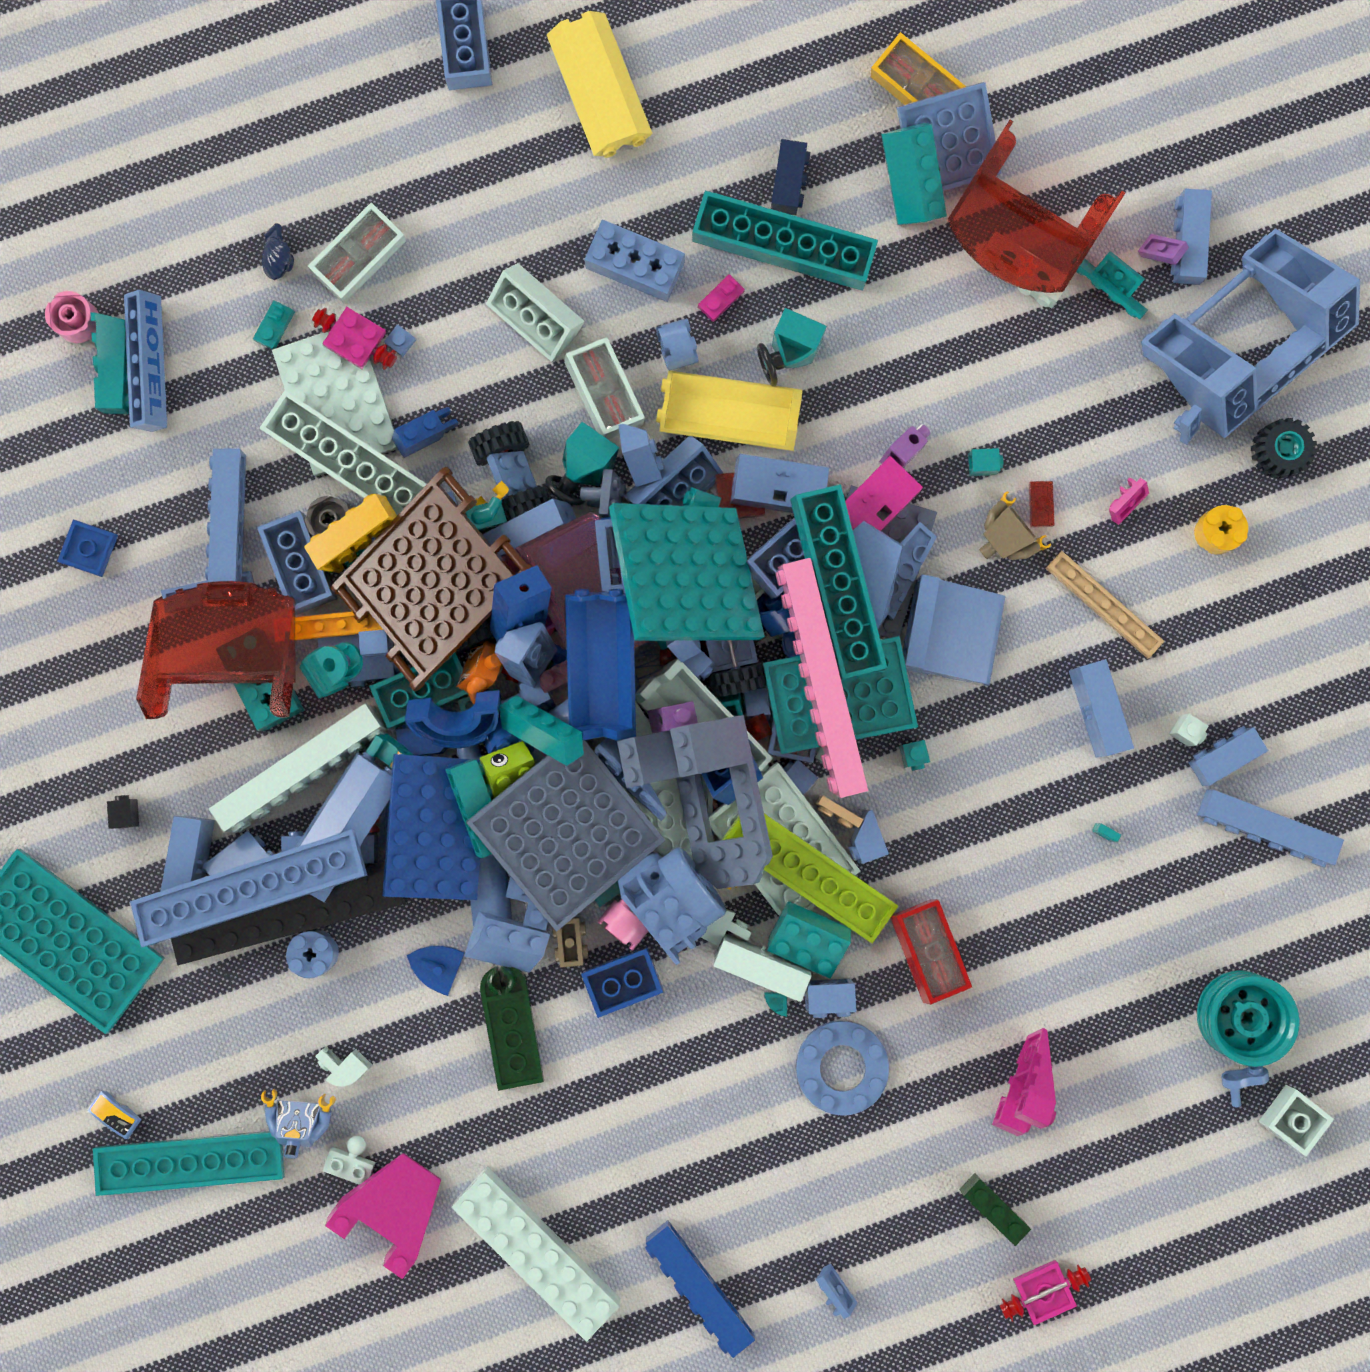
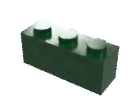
(995, 1209)

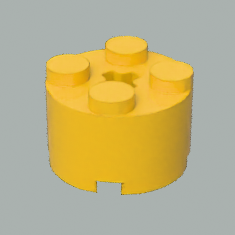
(1227, 518)

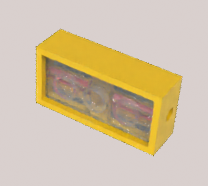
(911, 72)

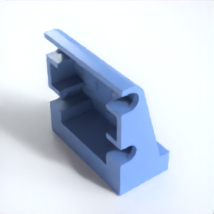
(952, 630)

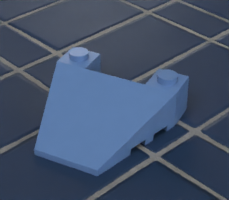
(880, 564)

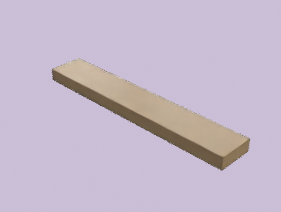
(1104, 604)

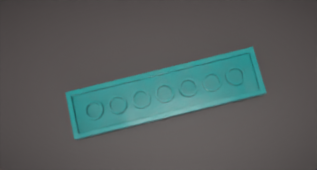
(187, 1163)

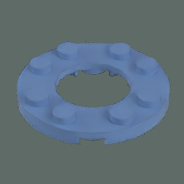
(809, 1061)

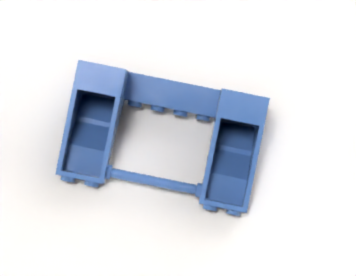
(1311, 292)

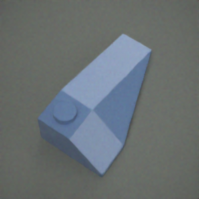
(609, 755)

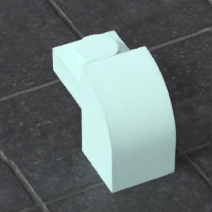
(717, 930)
(343, 1072)

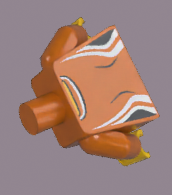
(480, 670)

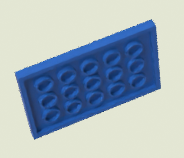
(426, 834)

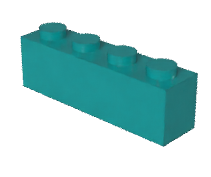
(541, 730)
(471, 796)

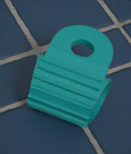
(329, 669)

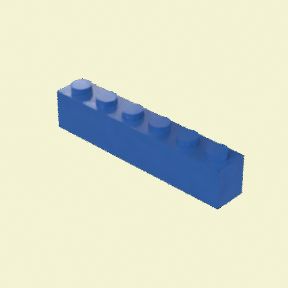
(700, 1289)

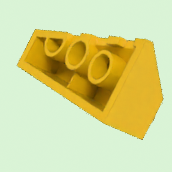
(350, 533)

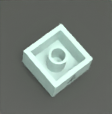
(1296, 1120)

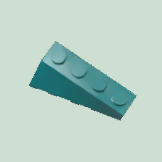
(110, 364)

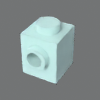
(1189, 730)

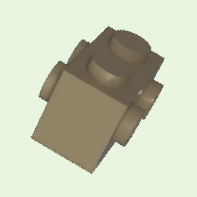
(570, 943)

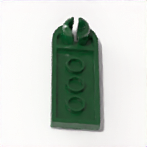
(511, 1029)

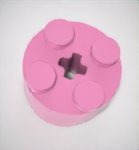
(71, 317)
(623, 924)

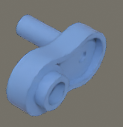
(1242, 1078)

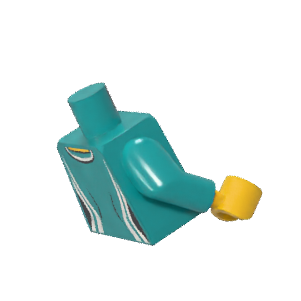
(489, 515)

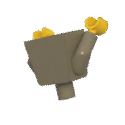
(1009, 533)

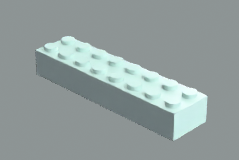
(339, 452)
(298, 769)
(537, 1254)

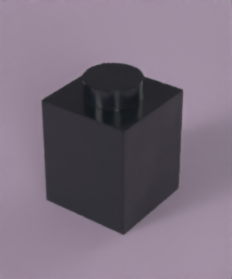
(122, 812)

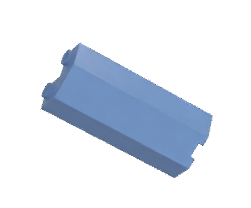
(351, 804)

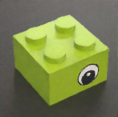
(506, 766)

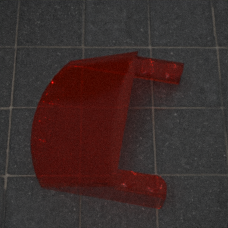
(1017, 235)
(219, 637)

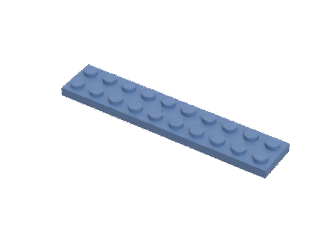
(248, 888)

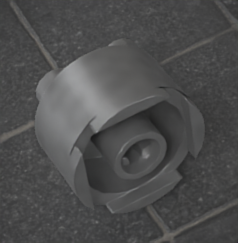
(320, 512)

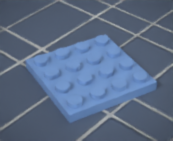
(960, 130)

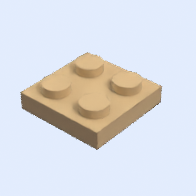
(845, 817)

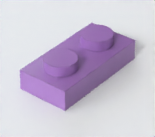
(1163, 249)

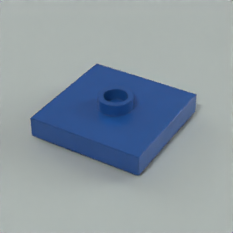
(87, 548)

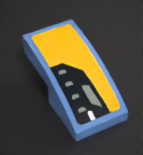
(113, 1115)

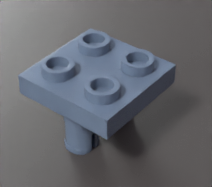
(611, 492)

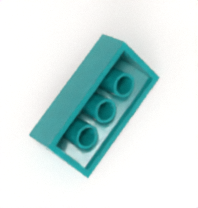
(914, 174)

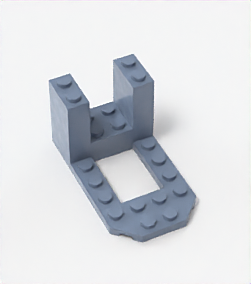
(685, 755)

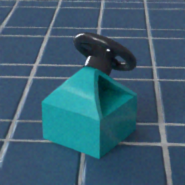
(794, 343)
(583, 460)

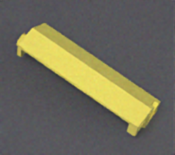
(599, 83)
(729, 410)

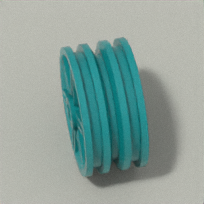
(1268, 1044)

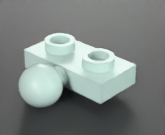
(349, 1164)

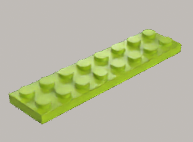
(823, 881)

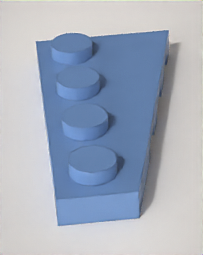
(915, 550)

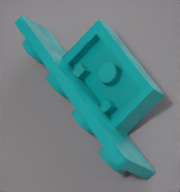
(1117, 281)

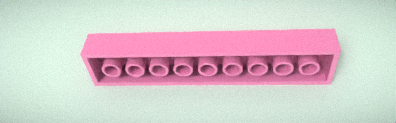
(822, 678)

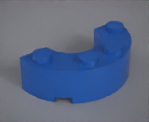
(454, 728)

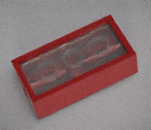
(931, 951)

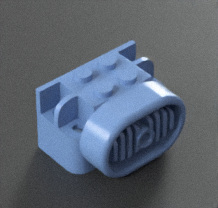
(671, 900)

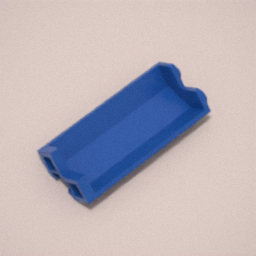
(600, 664)

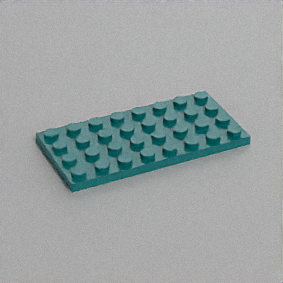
(70, 943)

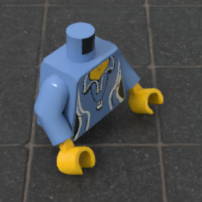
(296, 1122)

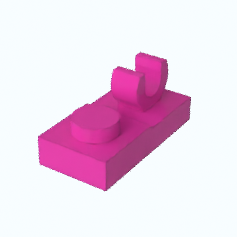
(721, 298)
(1129, 500)

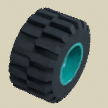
(1284, 448)

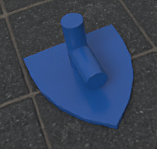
(436, 966)

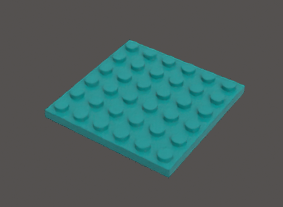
(685, 573)

